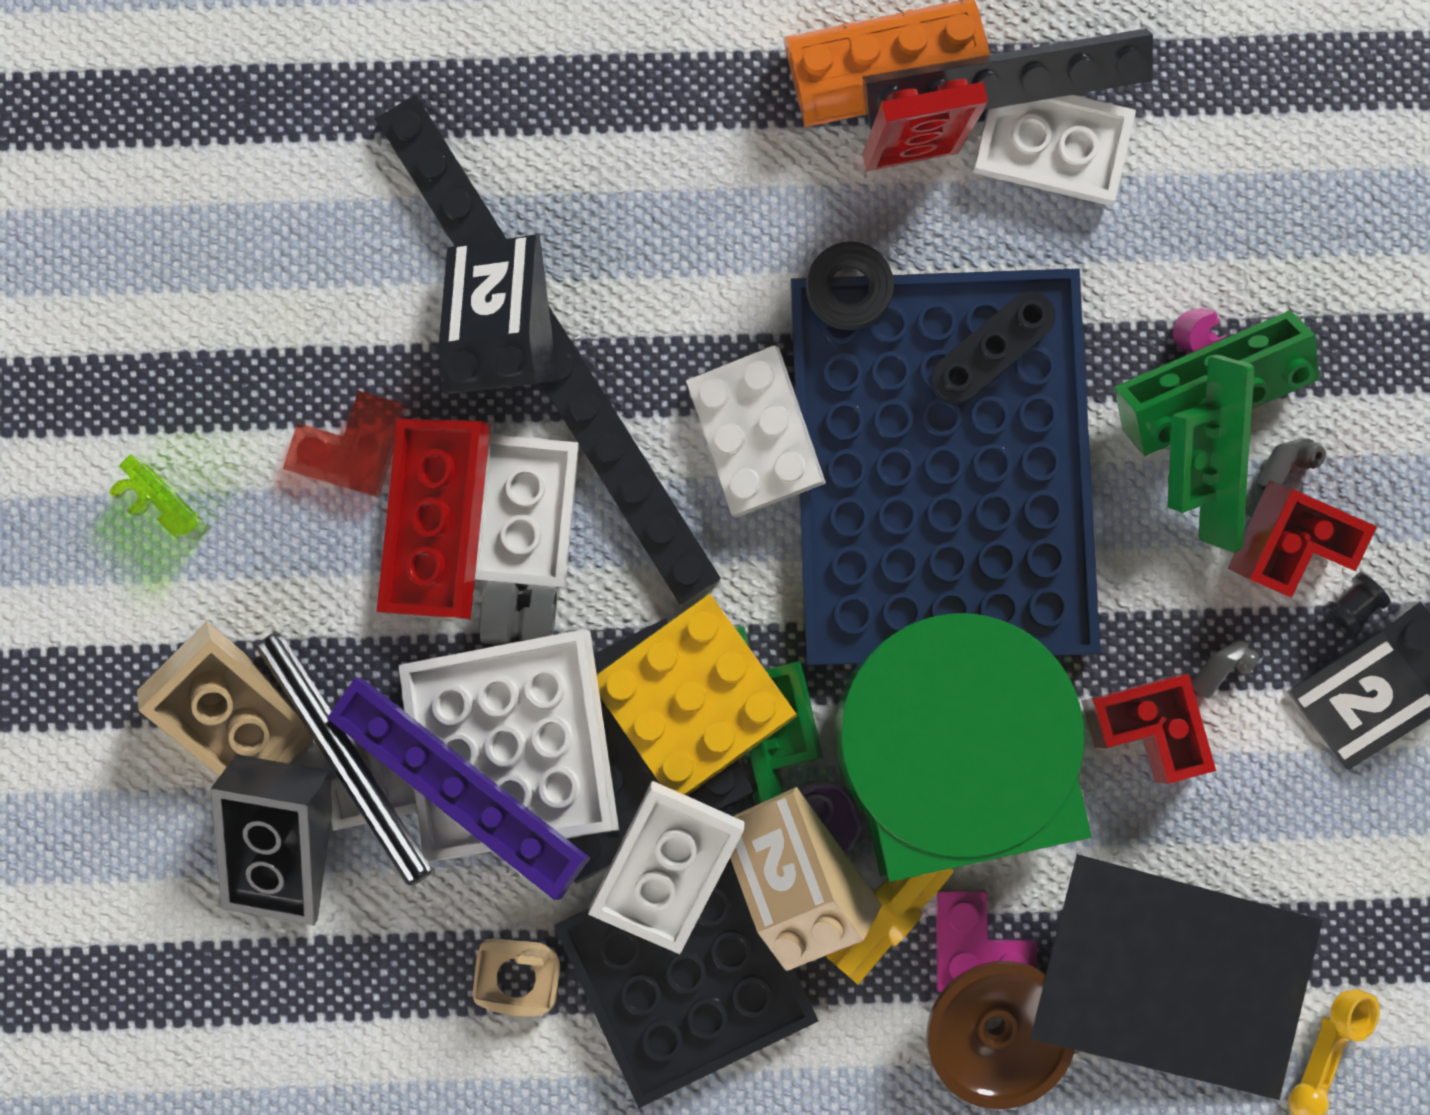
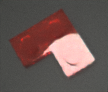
(353, 460)

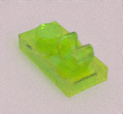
(176, 514)

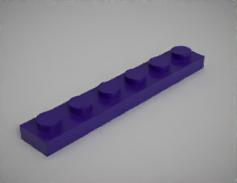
(458, 789)

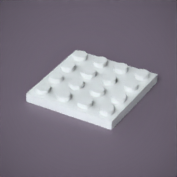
(525, 721)

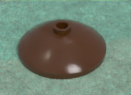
(998, 1064)

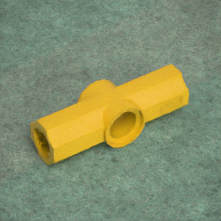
(899, 913)

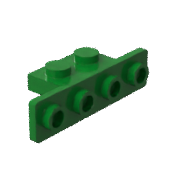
(1213, 453)
(791, 744)

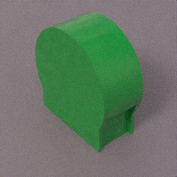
(961, 745)

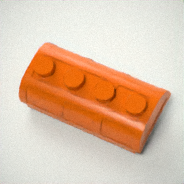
(831, 61)

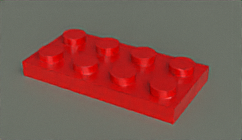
(924, 125)
(433, 518)

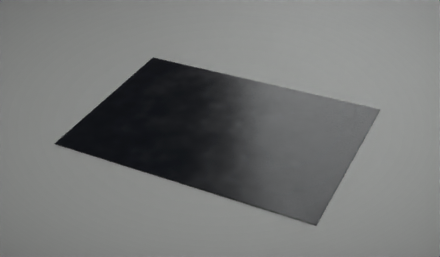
(1176, 978)

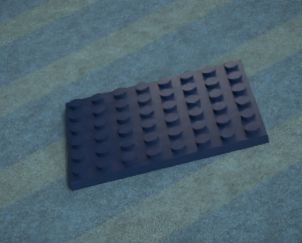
(938, 499)

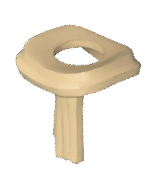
(538, 955)

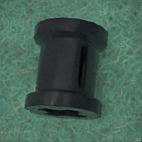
(1356, 604)

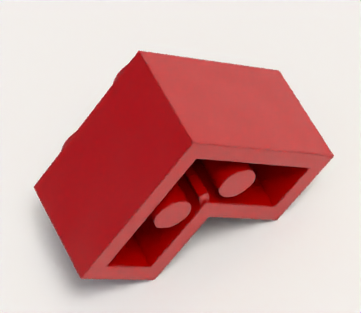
(1287, 533)
(1164, 717)

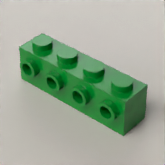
(1282, 359)

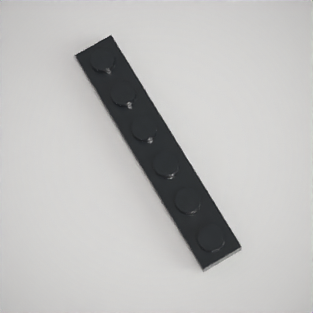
(1029, 72)

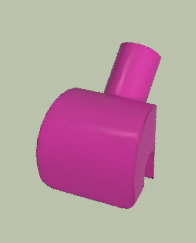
(1193, 329)

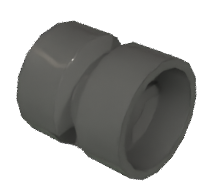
(517, 614)

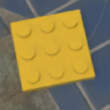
(693, 698)

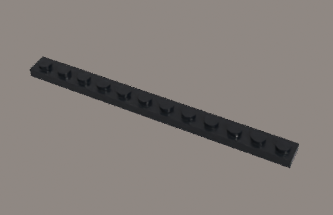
(576, 392)

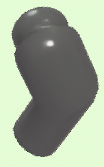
(1291, 457)
(1221, 664)

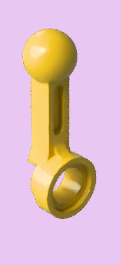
(1351, 1018)

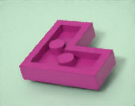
(964, 936)

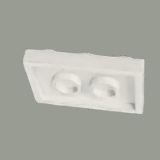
(1058, 146)
(755, 431)
(527, 511)
(666, 867)

